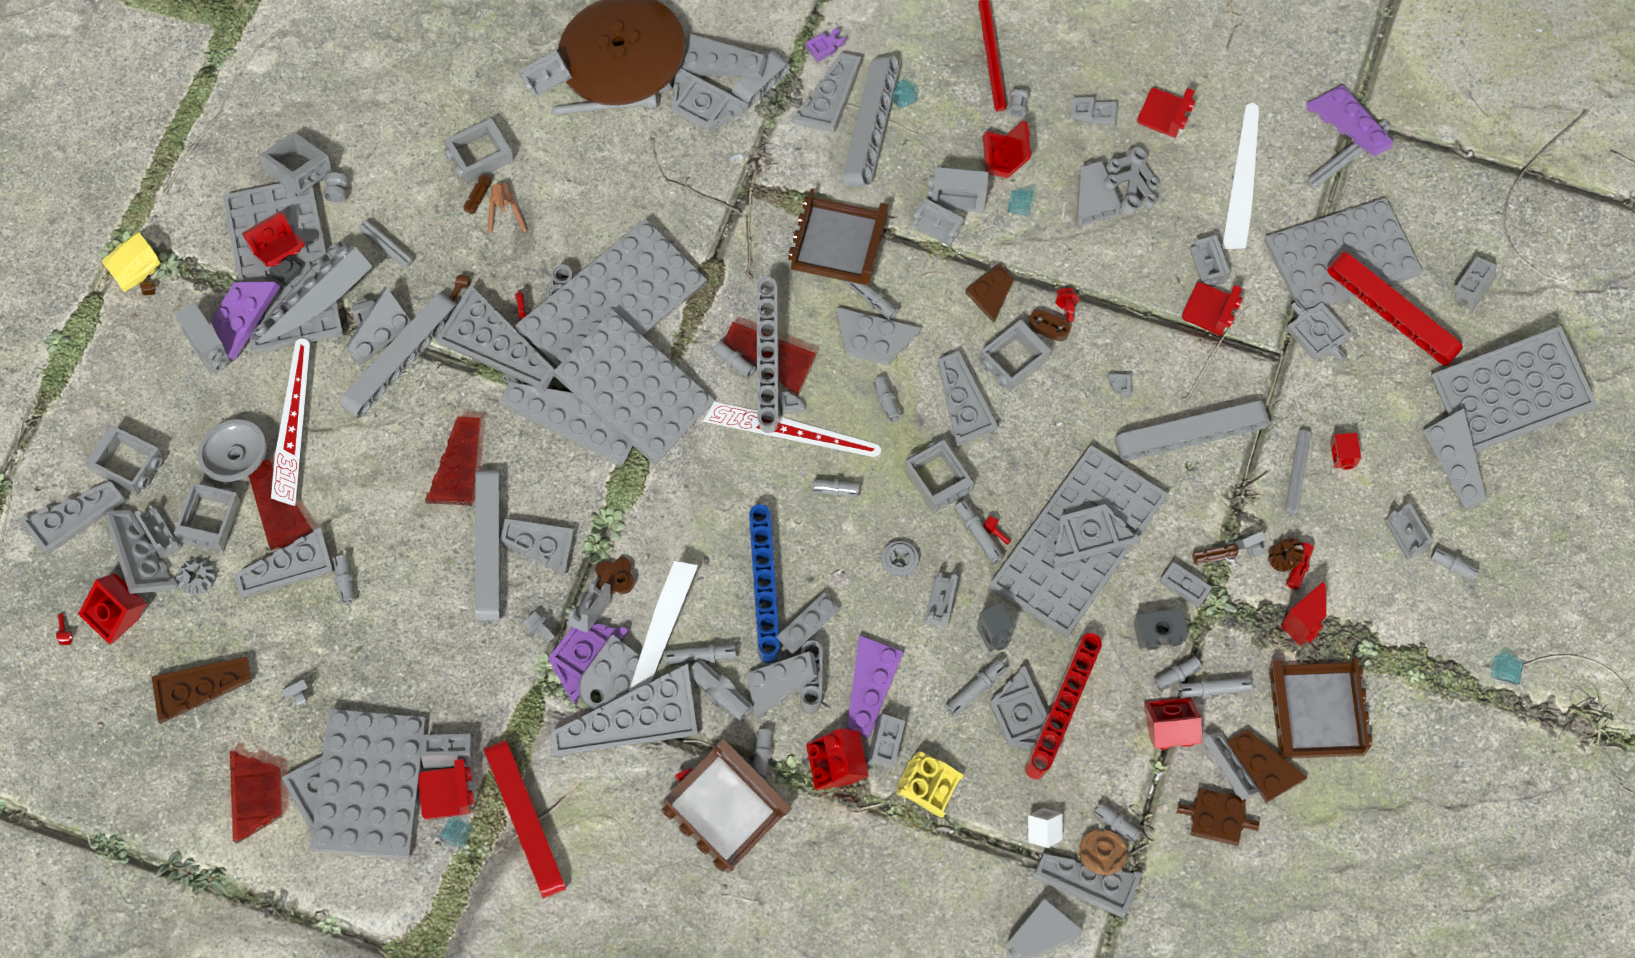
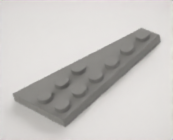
(645, 715)

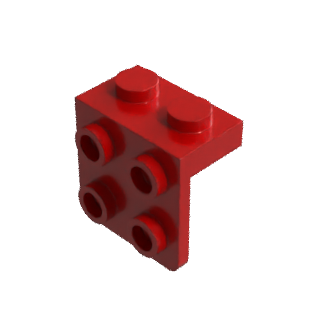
(1166, 111)
(1006, 153)
(273, 240)
(1212, 308)
(446, 791)

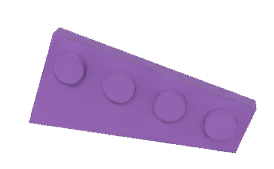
(1351, 119)
(871, 682)

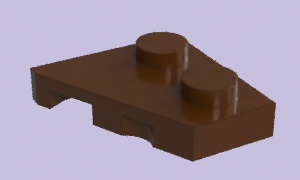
(991, 291)

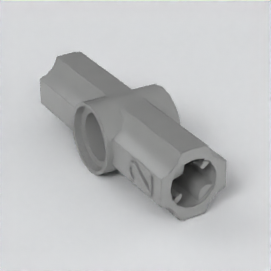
(720, 690)

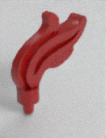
(520, 304)

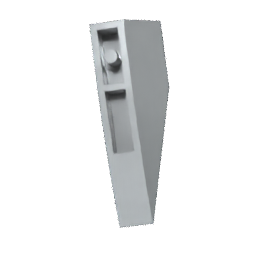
(316, 291)

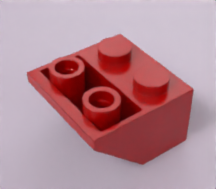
(837, 759)

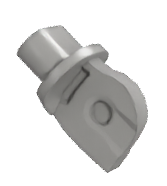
(536, 623)

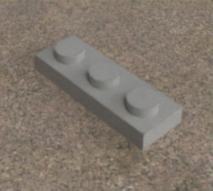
(808, 623)
(1231, 766)

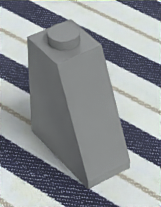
(1094, 199)
(1042, 933)

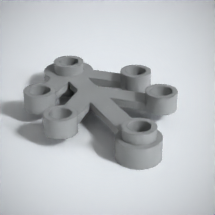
(1137, 159)

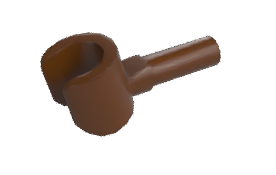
(461, 281)
(147, 287)

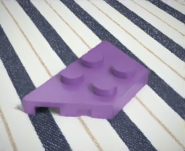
(241, 313)
(576, 653)

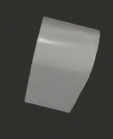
(753, 89)
(814, 687)

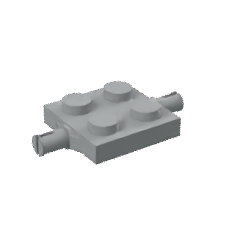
(1318, 331)

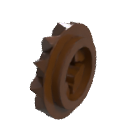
(1294, 554)

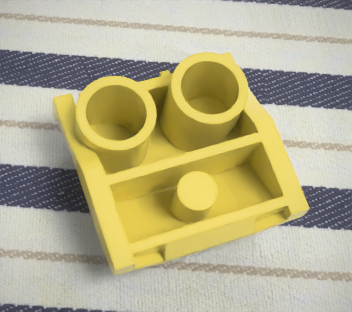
(131, 261)
(928, 783)

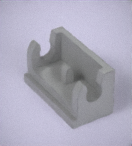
(545, 73)
(937, 222)
(1210, 261)
(1475, 282)
(158, 531)
(1409, 531)
(941, 600)
(590, 608)
(885, 742)
(442, 749)

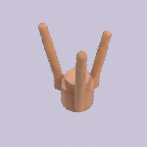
(501, 197)

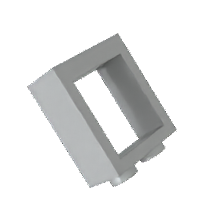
(485, 166)
(298, 180)
(958, 189)
(202, 338)
(1029, 340)
(106, 448)
(949, 495)
(203, 538)

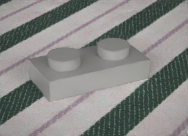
(1185, 585)

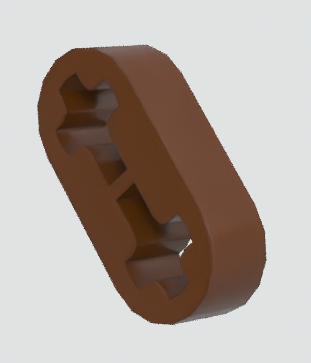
(1049, 325)

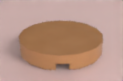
(1103, 852)

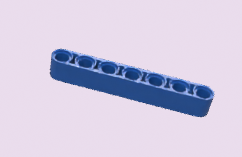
(764, 593)

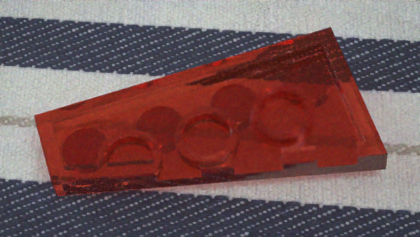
(793, 360)
(457, 469)
(280, 520)

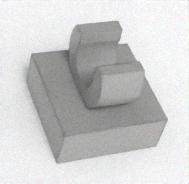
(361, 310)
(1252, 544)
(295, 691)

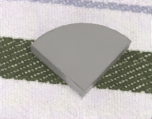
(1120, 384)
(790, 403)

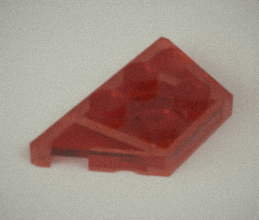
(254, 795)

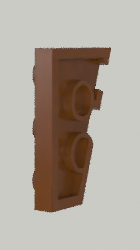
(1266, 767)

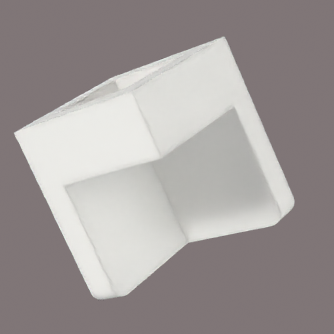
(1045, 827)

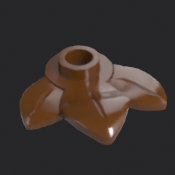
(614, 574)

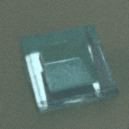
(904, 94)
(1020, 202)
(1507, 669)
(455, 833)

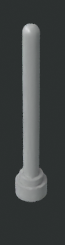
(649, 102)

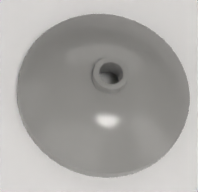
(227, 442)

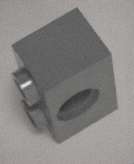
(1171, 620)
(995, 627)

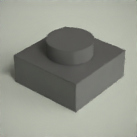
(286, 270)

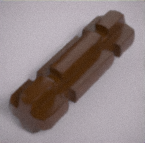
(477, 194)
(1214, 554)

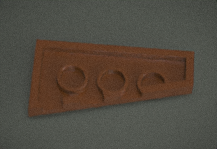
(195, 686)

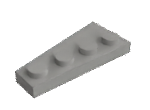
(830, 95)
(965, 403)
(64, 521)

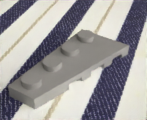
(720, 59)
(1455, 450)
(136, 556)
(287, 566)
(1108, 892)

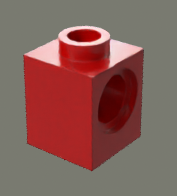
(1345, 450)

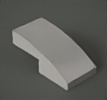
(1090, 111)

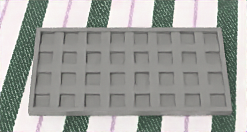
(253, 206)
(635, 277)
(1066, 591)

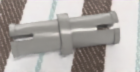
(734, 359)
(886, 399)
(836, 488)
(1455, 564)
(343, 579)
(1177, 674)
(762, 752)
(1118, 822)

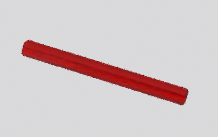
(992, 55)

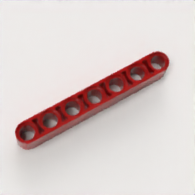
(1394, 308)
(1056, 712)
(524, 819)

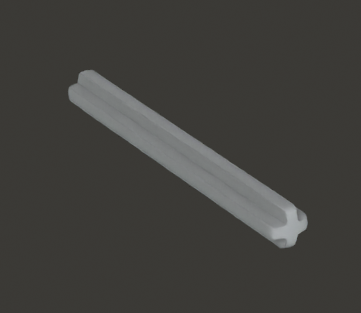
(1339, 161)

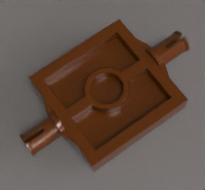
(1218, 816)

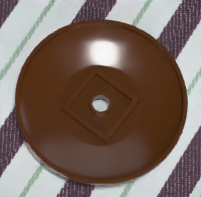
(627, 72)

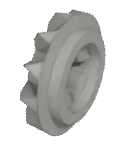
(901, 549)
(199, 585)

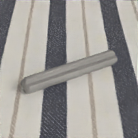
(1298, 471)

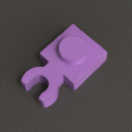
(824, 46)

